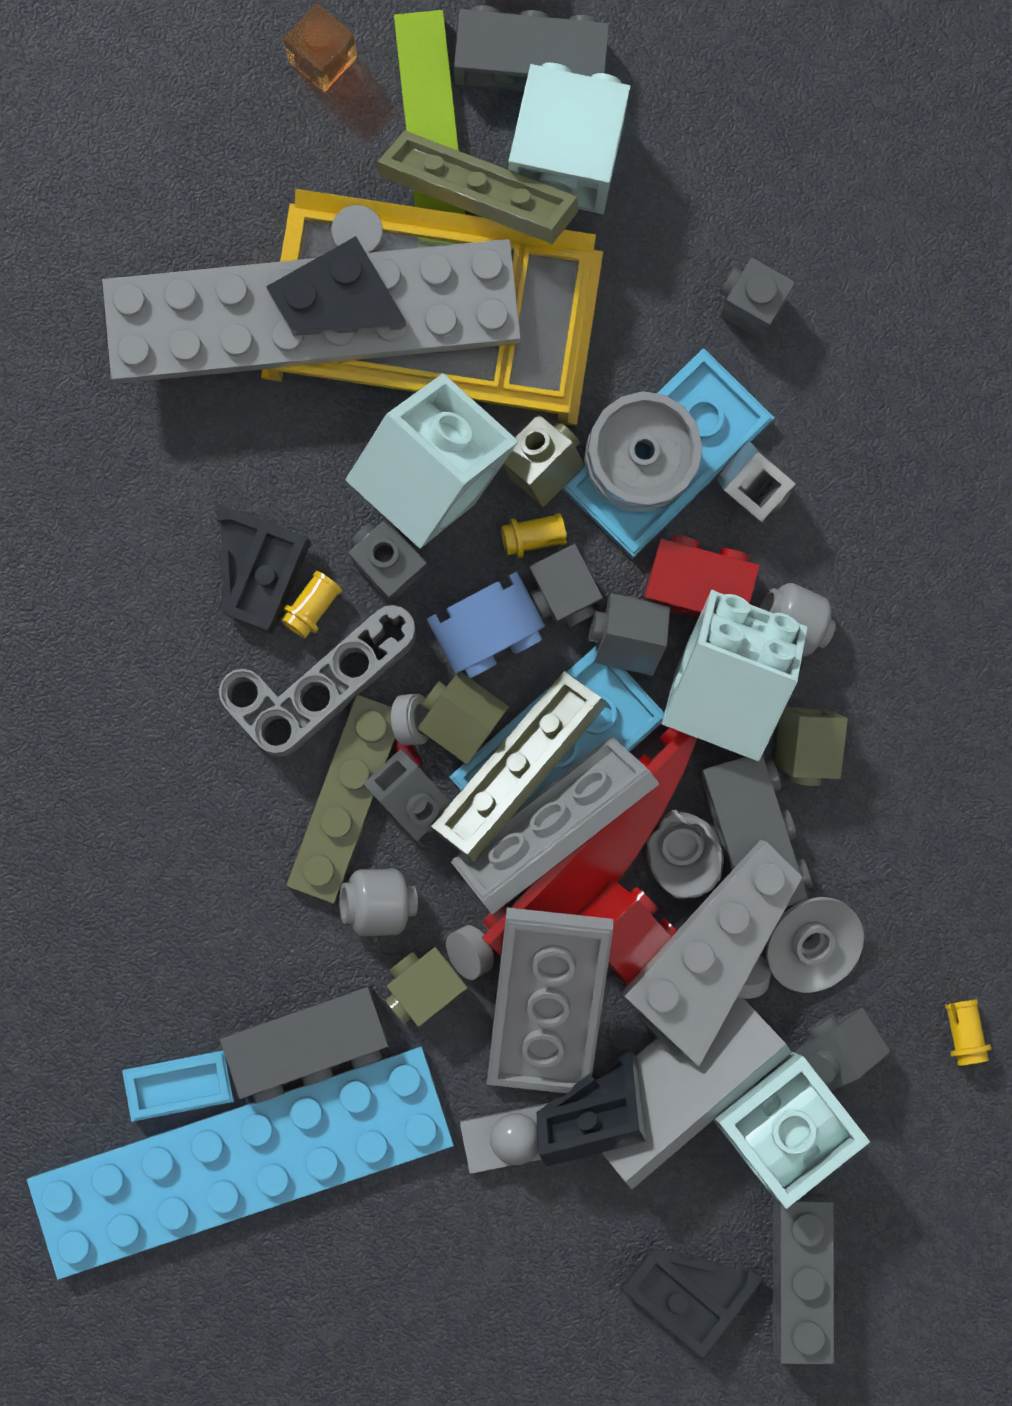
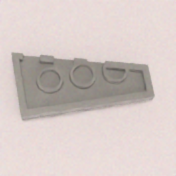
(709, 958)

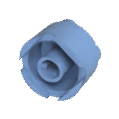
(487, 625)

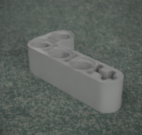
(325, 673)

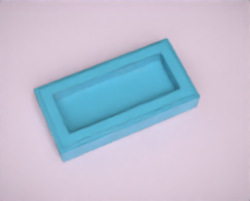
(178, 1085)

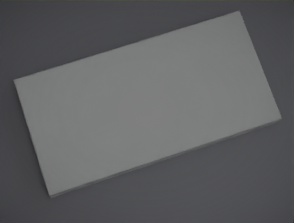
(556, 823)
(548, 999)
(686, 1097)

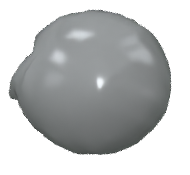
(685, 855)

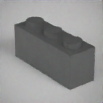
(499, 47)
(747, 811)
(306, 1045)
(803, 1281)

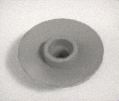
(823, 958)

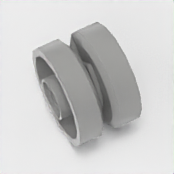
(634, 482)

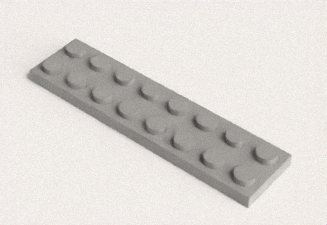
(230, 324)

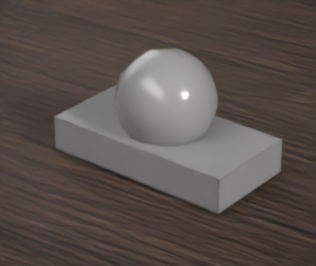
(501, 1139)

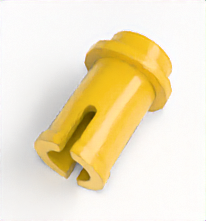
(533, 534)
(310, 605)
(967, 1033)

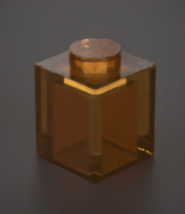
(320, 47)

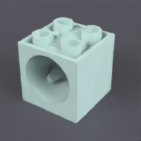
(570, 132)
(431, 460)
(735, 675)
(791, 1130)

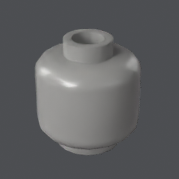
(807, 609)
(377, 902)

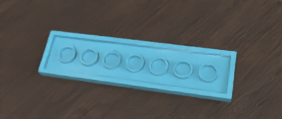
(239, 1162)

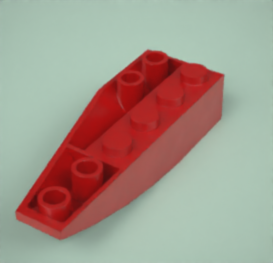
(607, 854)

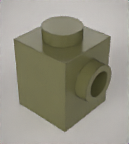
(543, 459)
(461, 716)
(810, 744)
(423, 986)

